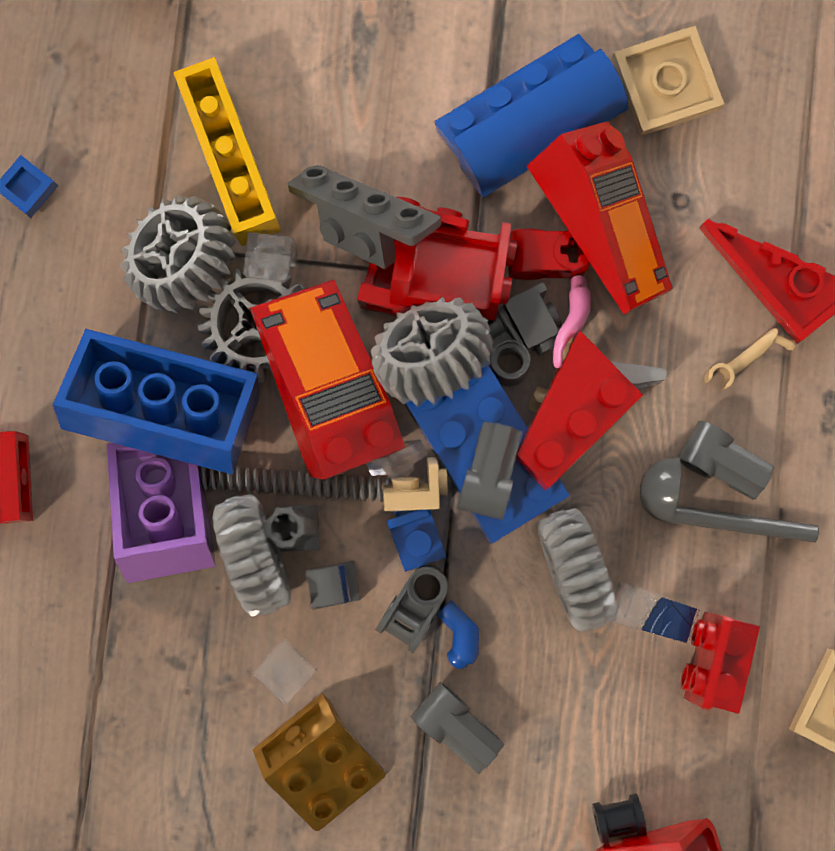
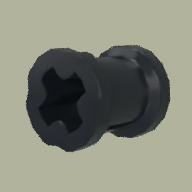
(619, 818)

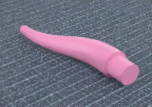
(579, 310)

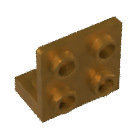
(317, 764)

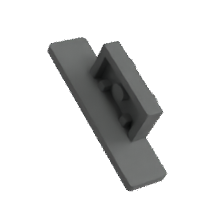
(362, 216)

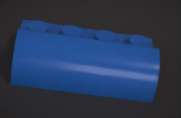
(529, 109)

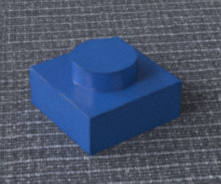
(26, 186)

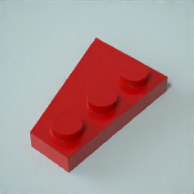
(577, 410)

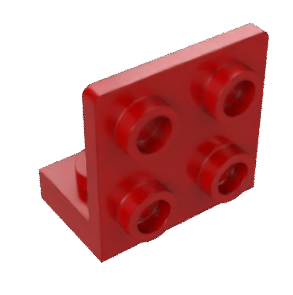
(719, 662)

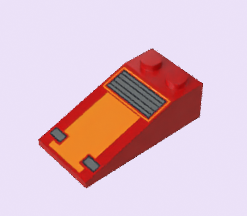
(604, 208)
(326, 381)

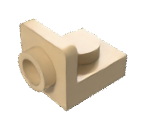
(409, 494)

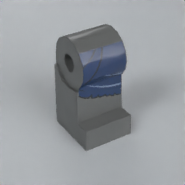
(332, 585)

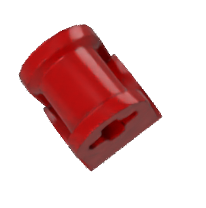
(543, 255)

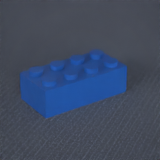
(157, 401)
(452, 434)

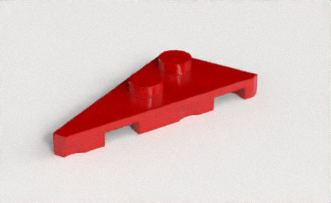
(792, 290)

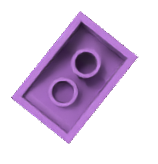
(157, 515)

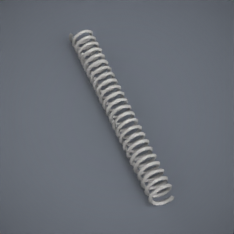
(298, 486)

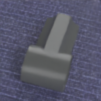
(714, 454)
(488, 480)
(294, 528)
(449, 721)

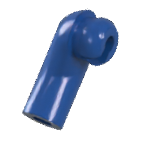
(465, 636)

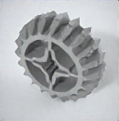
(168, 248)
(234, 295)
(432, 351)
(250, 557)
(577, 569)

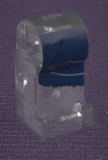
(654, 613)

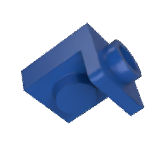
(416, 538)

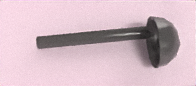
(660, 497)

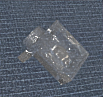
(269, 257)

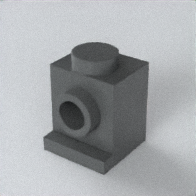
(534, 320)

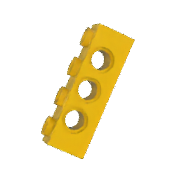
(226, 150)

